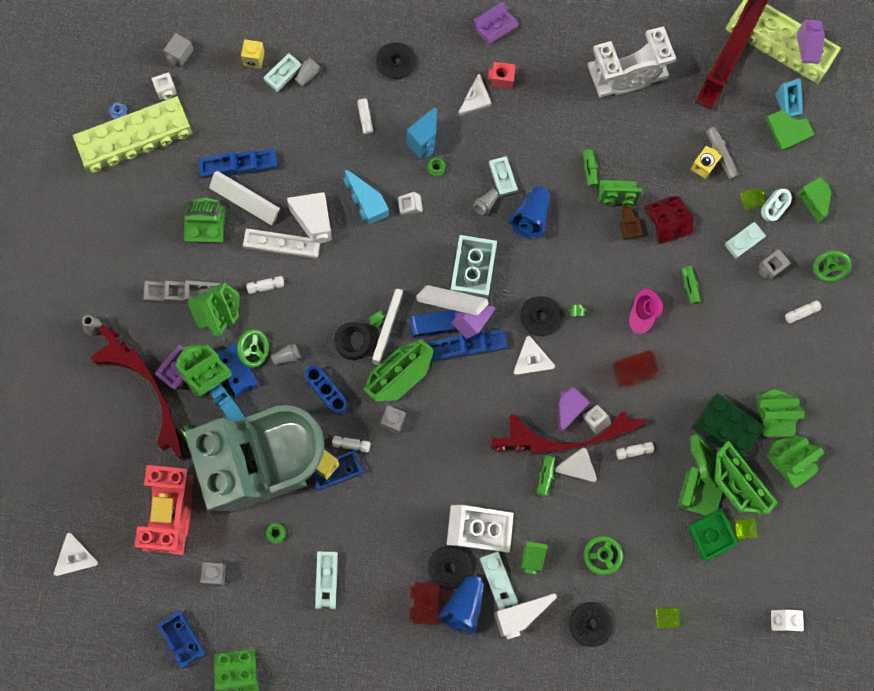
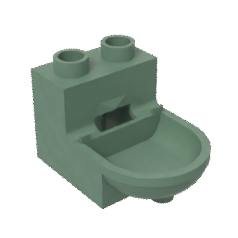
(284, 445)

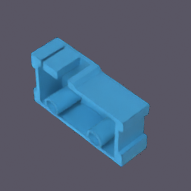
(226, 403)

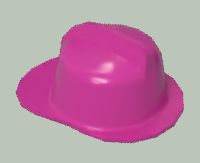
(645, 311)

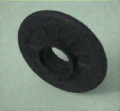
(391, 70)
(538, 327)
(440, 558)
(578, 627)

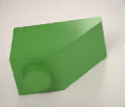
(816, 198)
(533, 557)

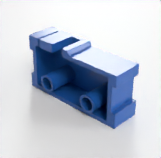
(240, 372)
(346, 462)
(181, 640)

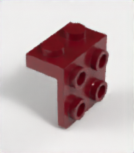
(670, 218)

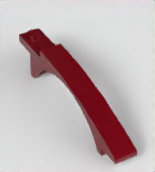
(730, 54)
(116, 355)
(521, 437)

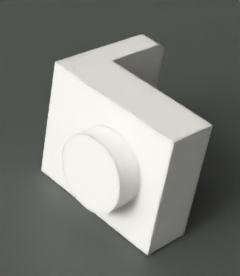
(164, 86)
(787, 620)

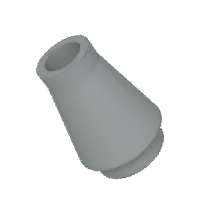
(307, 71)
(485, 202)
(91, 325)
(286, 355)

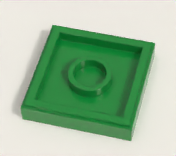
(712, 535)

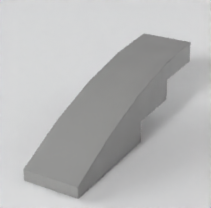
(174, 291)

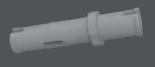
(719, 145)

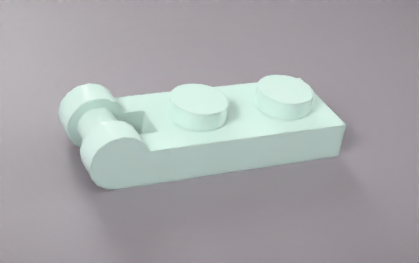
(326, 579)
(498, 580)

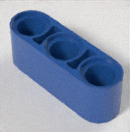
(433, 324)
(323, 381)

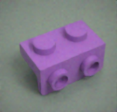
(495, 23)
(168, 372)

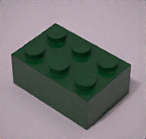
(725, 422)

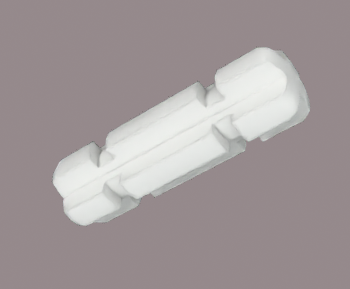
(365, 116)
(264, 285)
(803, 311)
(351, 444)
(635, 450)

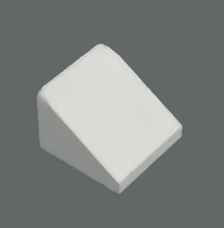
(410, 203)
(597, 419)

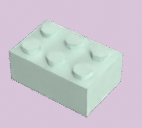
(473, 266)

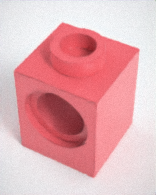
(502, 82)

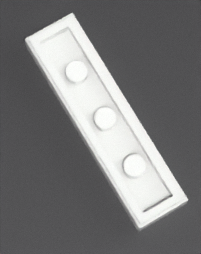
(244, 198)
(280, 243)
(452, 300)
(387, 327)

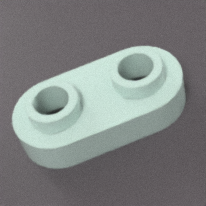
(775, 206)

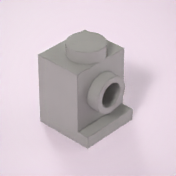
(777, 261)

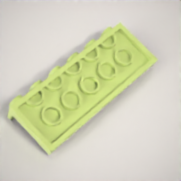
(777, 37)
(132, 135)

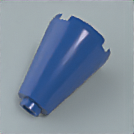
(531, 214)
(464, 606)

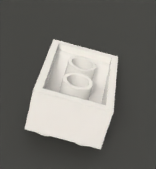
(480, 528)
(518, 617)

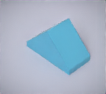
(790, 97)

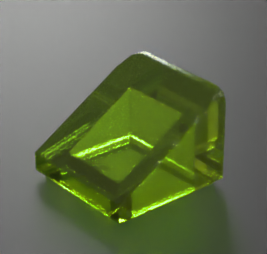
(753, 199)
(746, 529)
(668, 617)

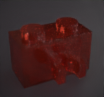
(635, 368)
(425, 603)

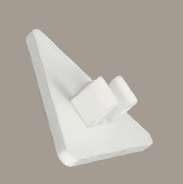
(532, 359)
(578, 466)
(73, 557)

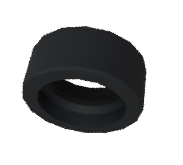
(356, 327)

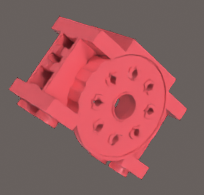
(163, 536)

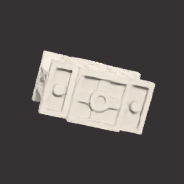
(634, 71)

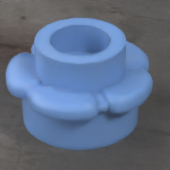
(122, 107)

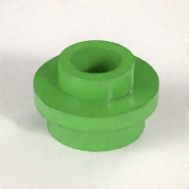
(436, 162)
(577, 310)
(377, 318)
(275, 526)

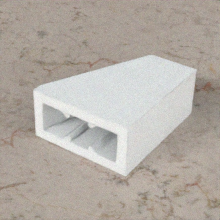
(312, 216)

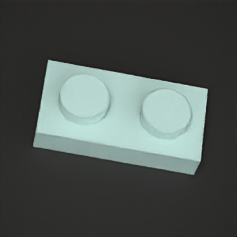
(282, 72)
(503, 176)
(745, 240)

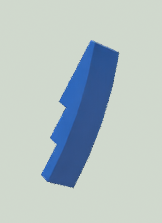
(239, 163)
(461, 347)

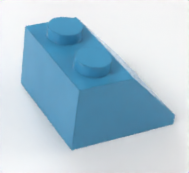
(422, 134)

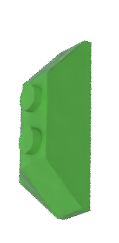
(399, 372)
(741, 483)

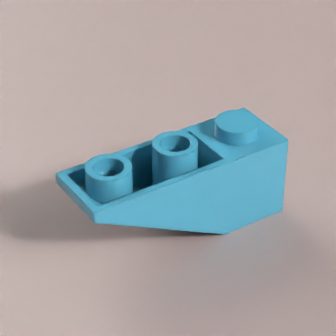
(370, 201)

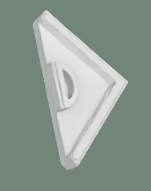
(476, 98)

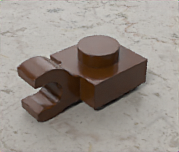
(630, 226)

